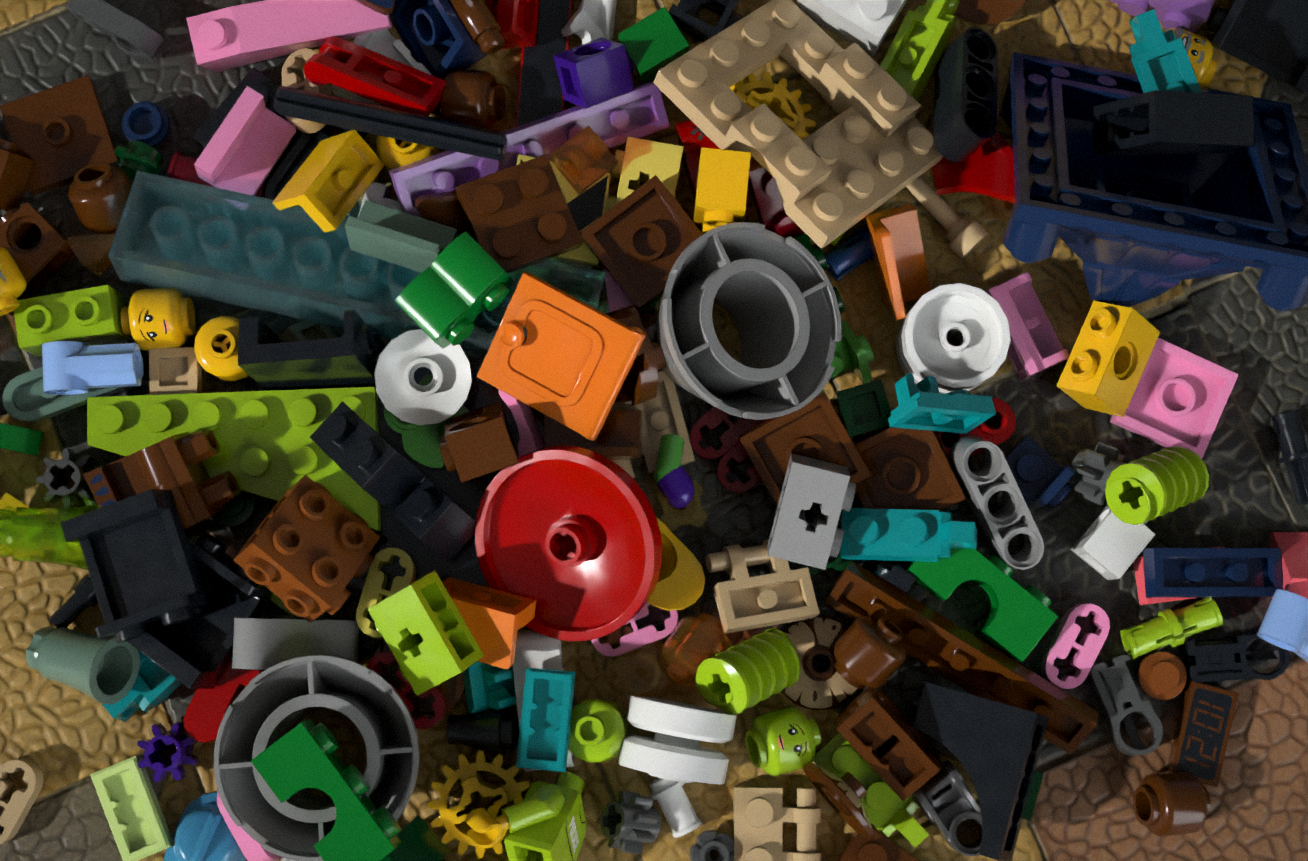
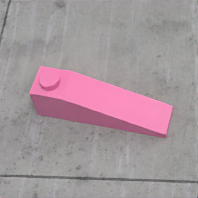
(276, 28)

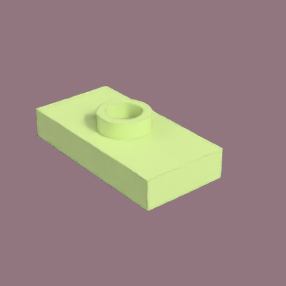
(132, 809)

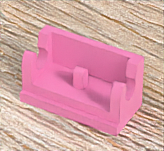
(1033, 339)

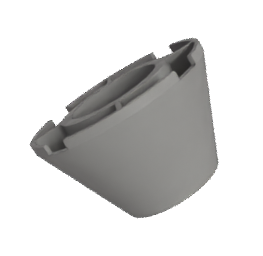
(781, 311)
(271, 709)

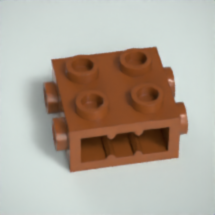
(308, 550)

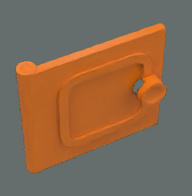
(569, 359)

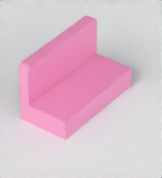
(245, 146)

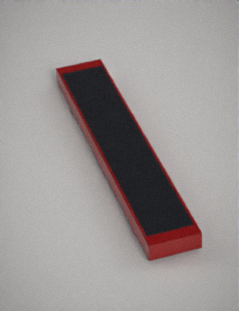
(538, 79)

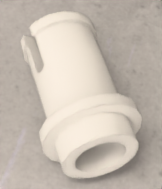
(675, 806)

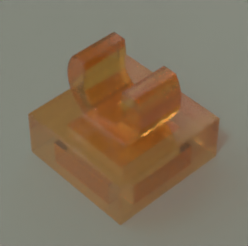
(584, 159)

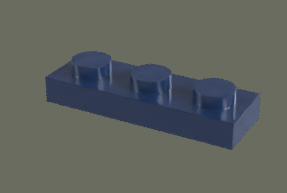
(1212, 572)

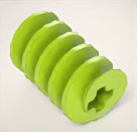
(1156, 484)
(749, 672)

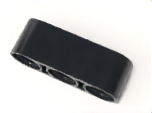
(966, 95)

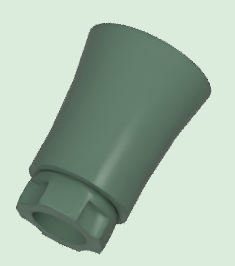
(85, 662)

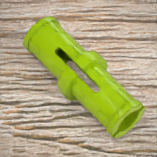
(1171, 627)

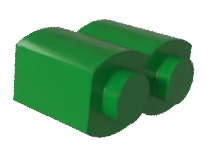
(455, 291)

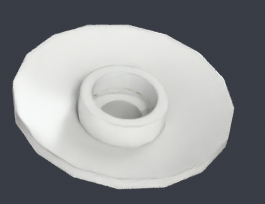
(418, 402)

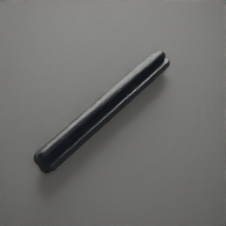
(391, 123)

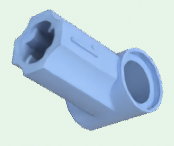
(75, 367)
(1287, 623)

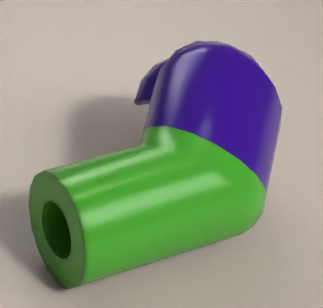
(670, 474)

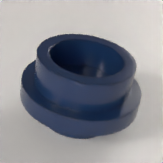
(146, 123)

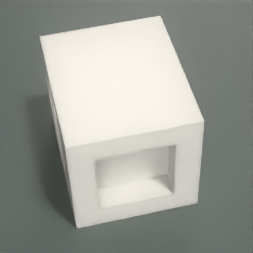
(1112, 544)

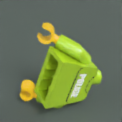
(541, 827)

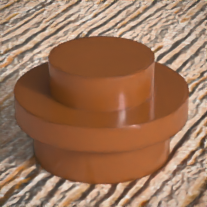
(1161, 675)

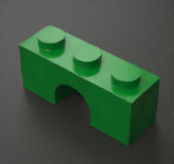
(1015, 614)
(308, 760)

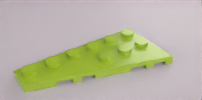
(258, 433)

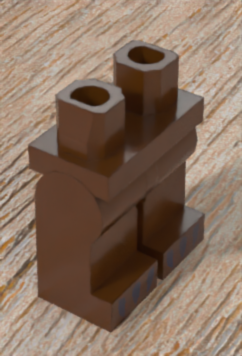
(172, 466)

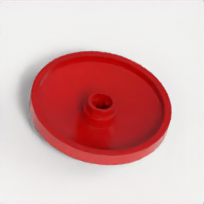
(572, 538)

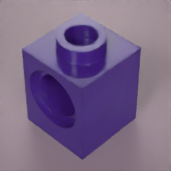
(594, 72)

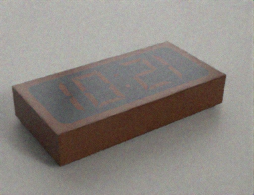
(1203, 731)

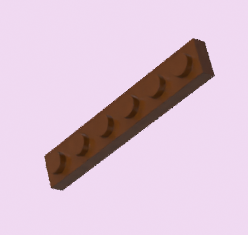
(963, 656)

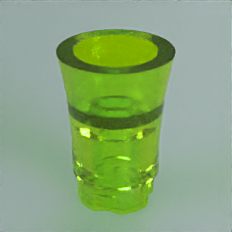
(38, 535)

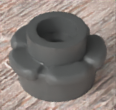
(709, 841)

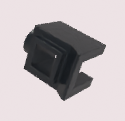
(687, 10)

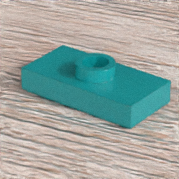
(545, 719)

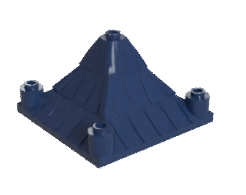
(1155, 216)

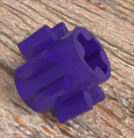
(159, 743)

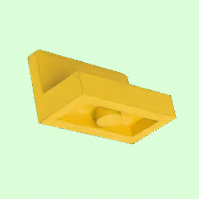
(332, 179)

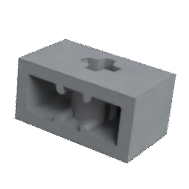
(804, 483)

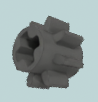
(1094, 469)
(56, 481)
(630, 822)

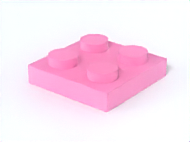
(1178, 399)

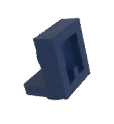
(1038, 474)

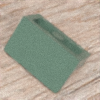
(397, 236)

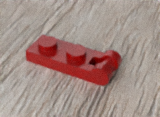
(374, 77)

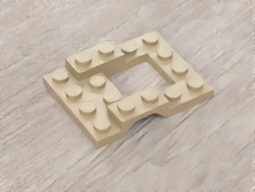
(841, 167)

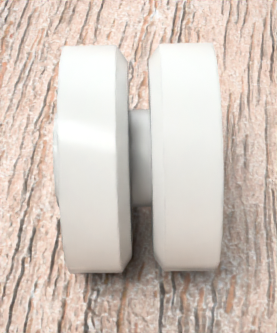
(963, 314)
(676, 746)

